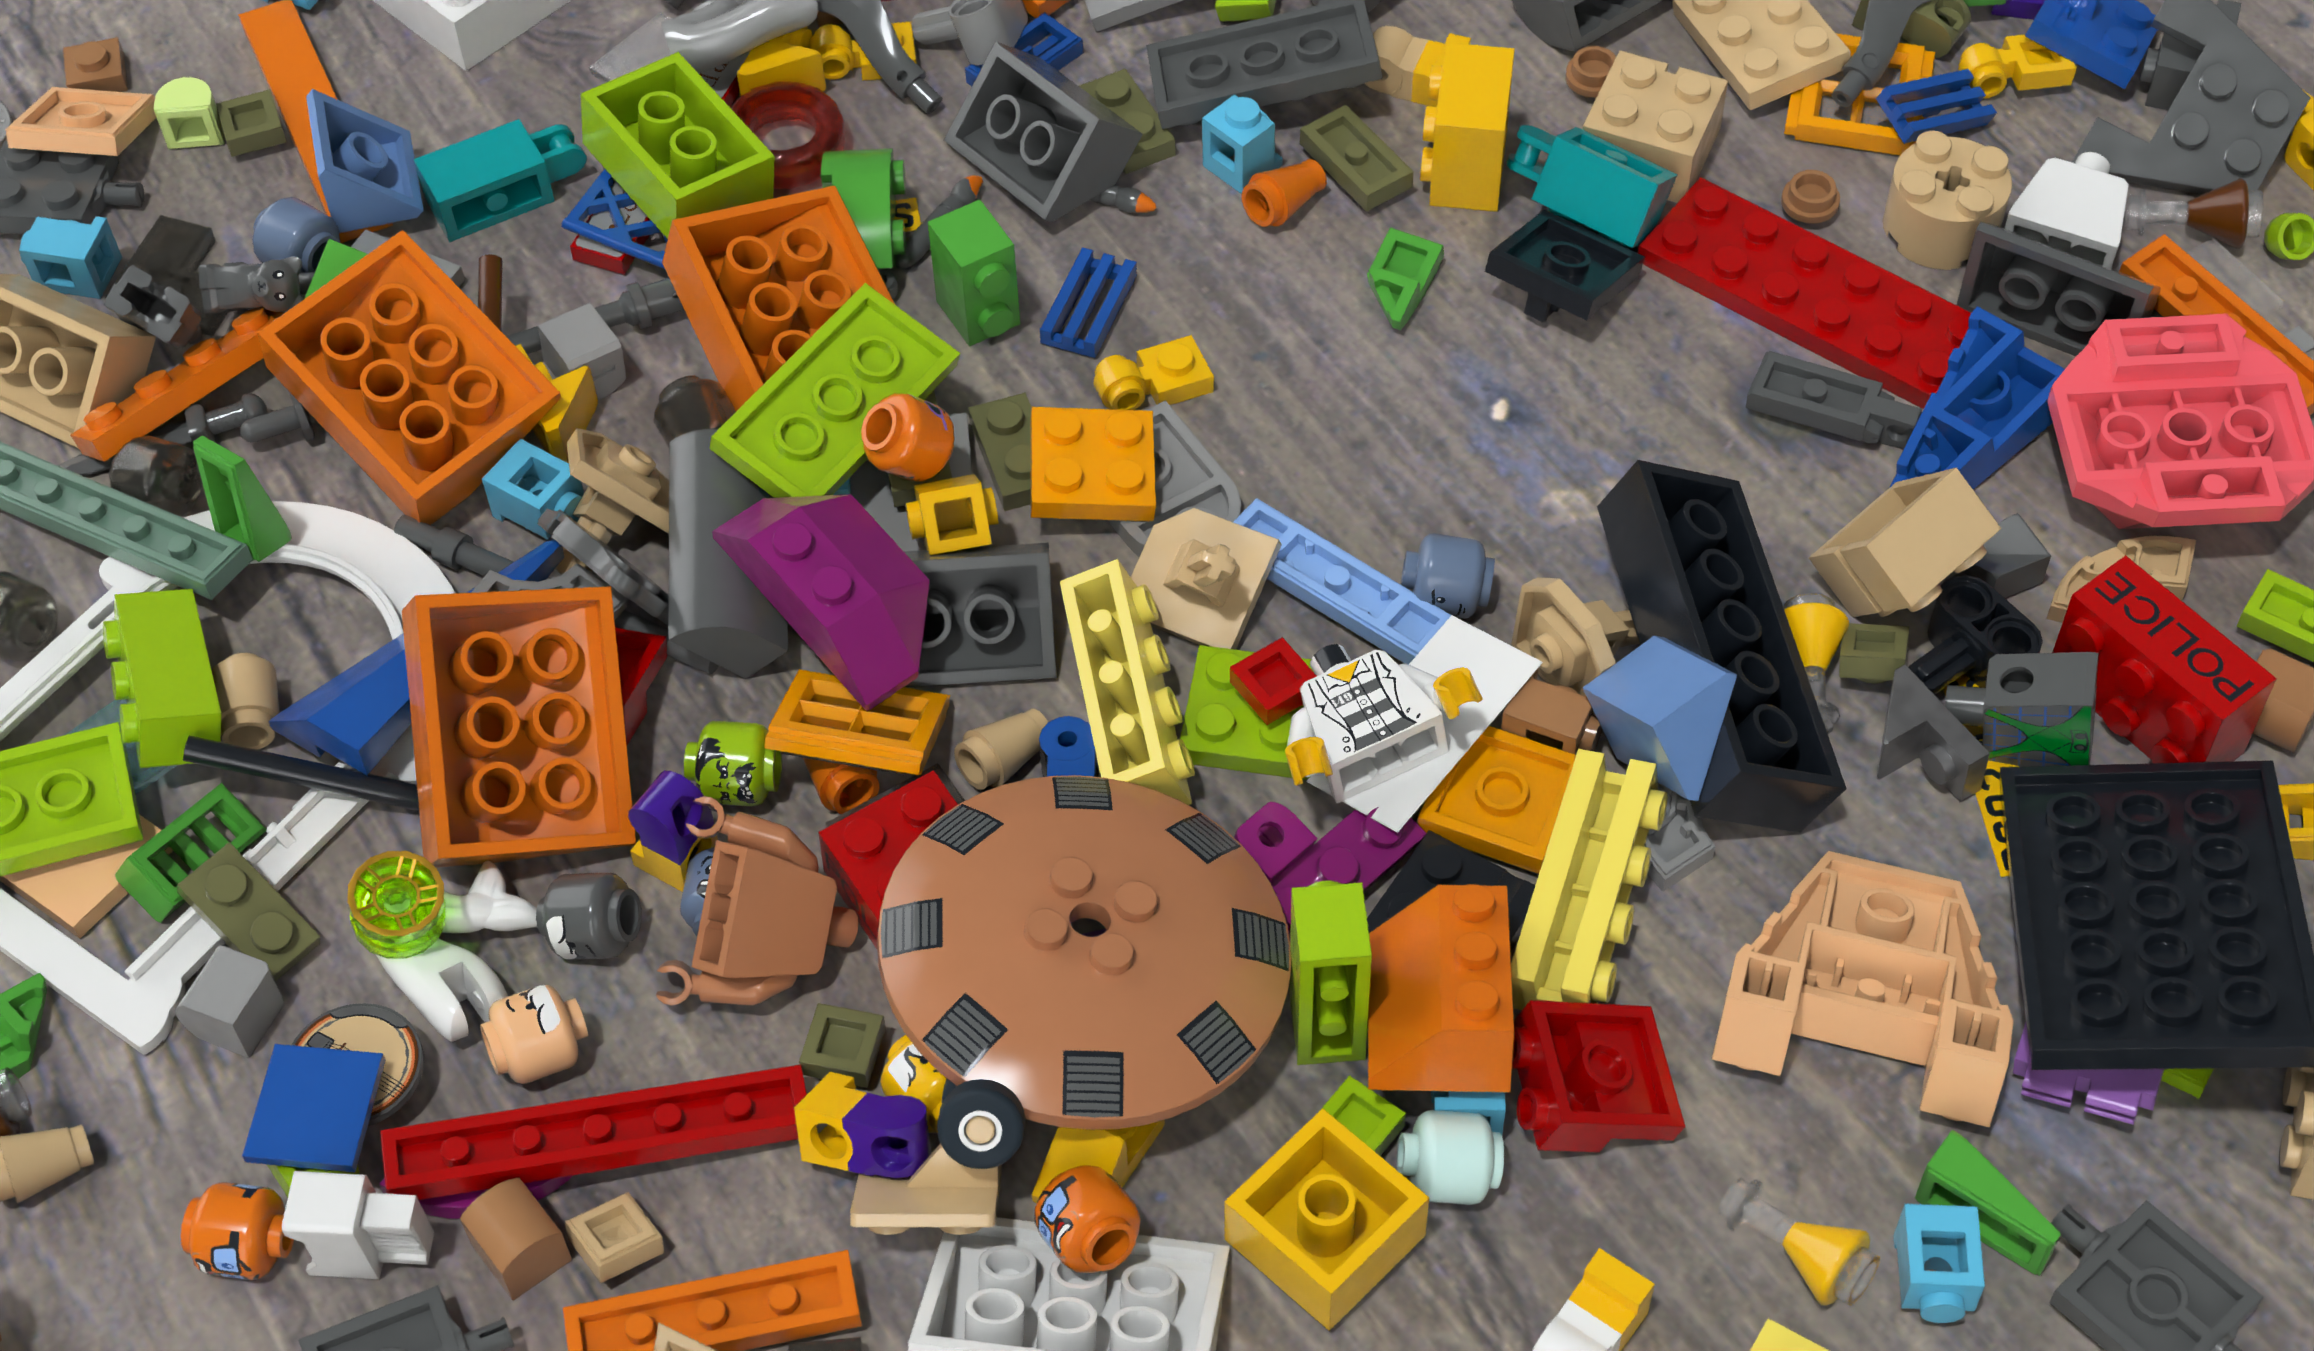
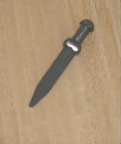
(197, 423)

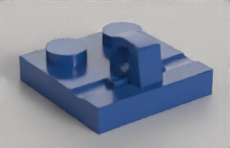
(2096, 34)

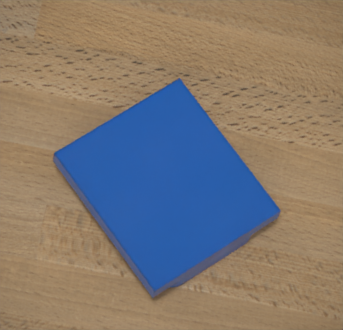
(314, 1108)

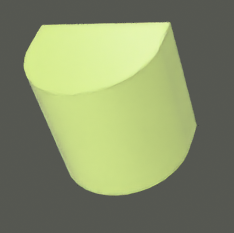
(188, 114)

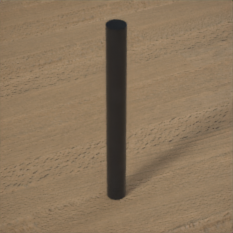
(301, 772)

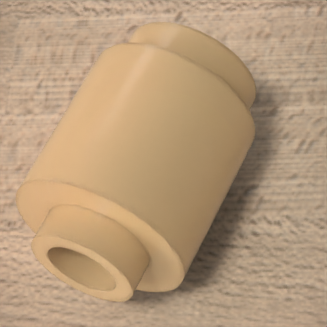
(246, 699)

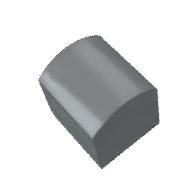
(583, 340)
(231, 1001)

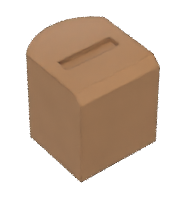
(2289, 703)
(514, 1237)

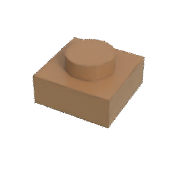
(96, 66)

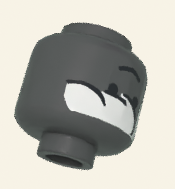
(589, 916)

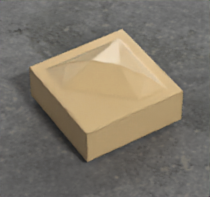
(614, 1237)

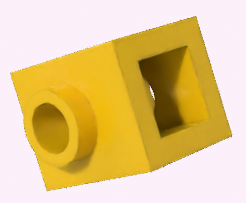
(952, 514)

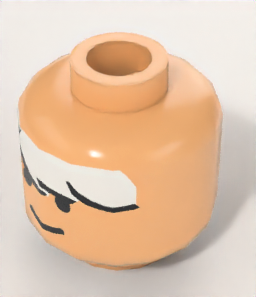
(533, 1034)

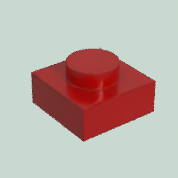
(1271, 680)

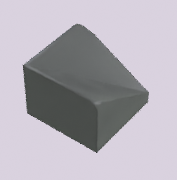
(2013, 558)

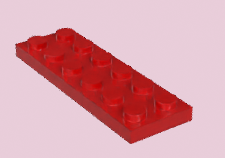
(1807, 290)

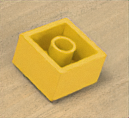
(1467, 126)
(1326, 1218)

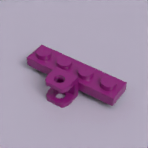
(1349, 853)

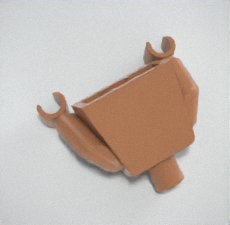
(760, 915)

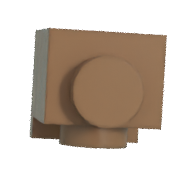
(1552, 716)

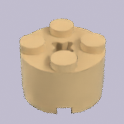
(1942, 195)

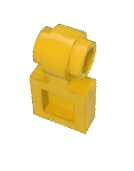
(843, 54)
(2020, 59)
(1166, 371)

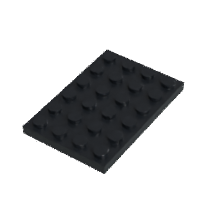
(2158, 917)

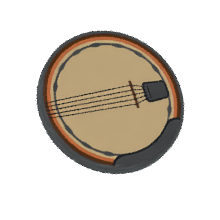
(373, 1030)

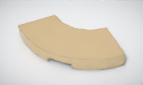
(2162, 557)

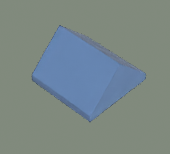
(362, 165)
(1664, 710)

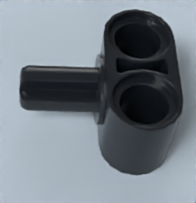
(1968, 629)

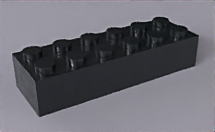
(1705, 584)

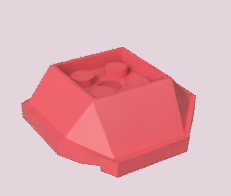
(2182, 425)

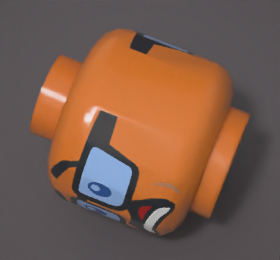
(1087, 1219)
(235, 1231)

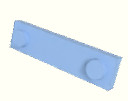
(1345, 586)

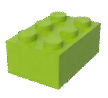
(674, 143)

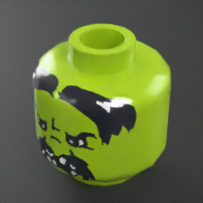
(733, 763)

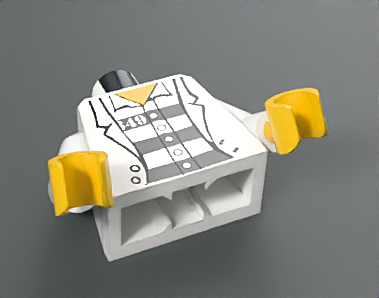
(1371, 719)

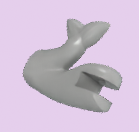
(728, 28)

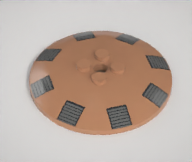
(1070, 1022)

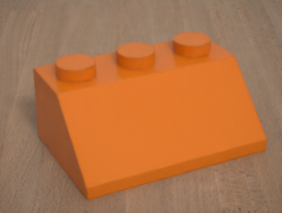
(1443, 994)

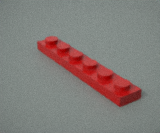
(593, 1133)

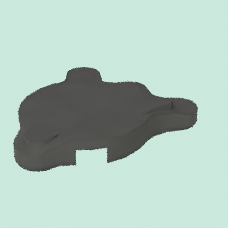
(606, 563)

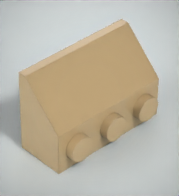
(63, 357)

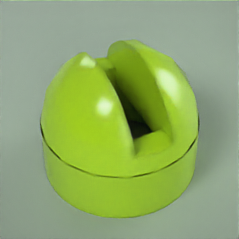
(2292, 232)

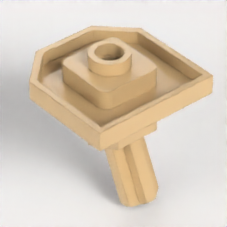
(619, 487)
(1205, 576)
(1568, 635)

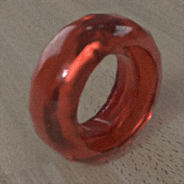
(795, 102)

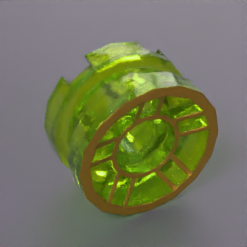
(392, 880)

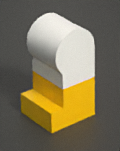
(1601, 1309)

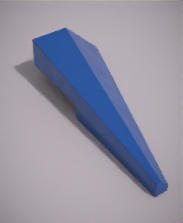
(1985, 405)
(369, 703)

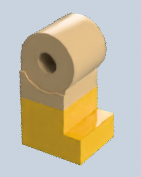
(1408, 63)

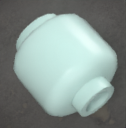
(1452, 1156)

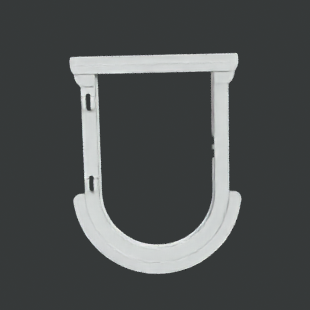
(143, 1008)

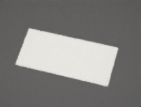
(1499, 675)

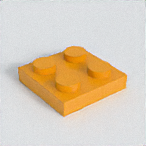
(1092, 464)
(1501, 798)

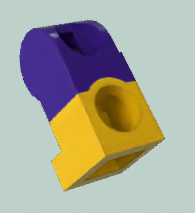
(661, 824)
(863, 1129)

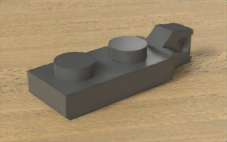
(1830, 401)

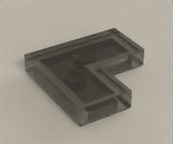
(172, 257)

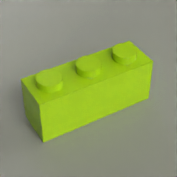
(161, 674)
(1329, 972)

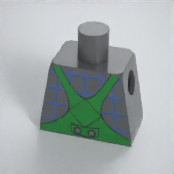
(2033, 708)

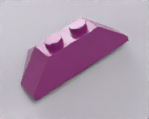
(836, 586)

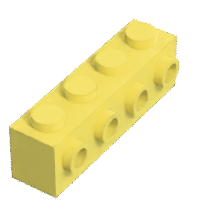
(1124, 681)

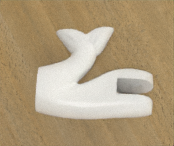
(450, 973)

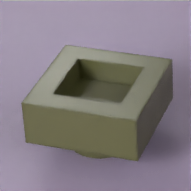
(250, 123)
(1873, 652)
(842, 1043)

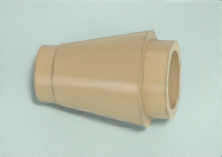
(999, 749)
(40, 1159)

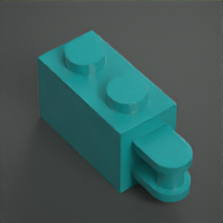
(496, 175)
(1594, 182)

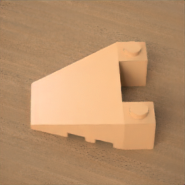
(1880, 968)

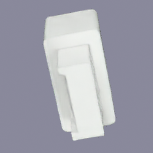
(353, 1227)

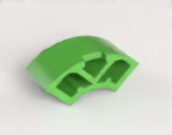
(869, 188)

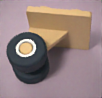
(961, 1179)

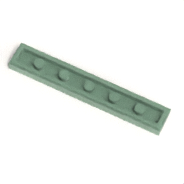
(118, 524)

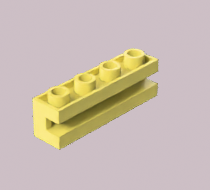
(1587, 883)

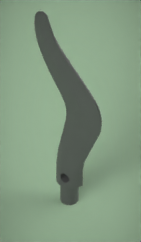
(1879, 40)
(879, 42)

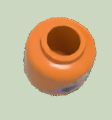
(908, 437)

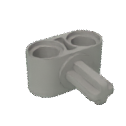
(975, 24)

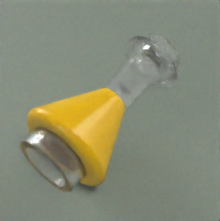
(1817, 633)
(1829, 1258)

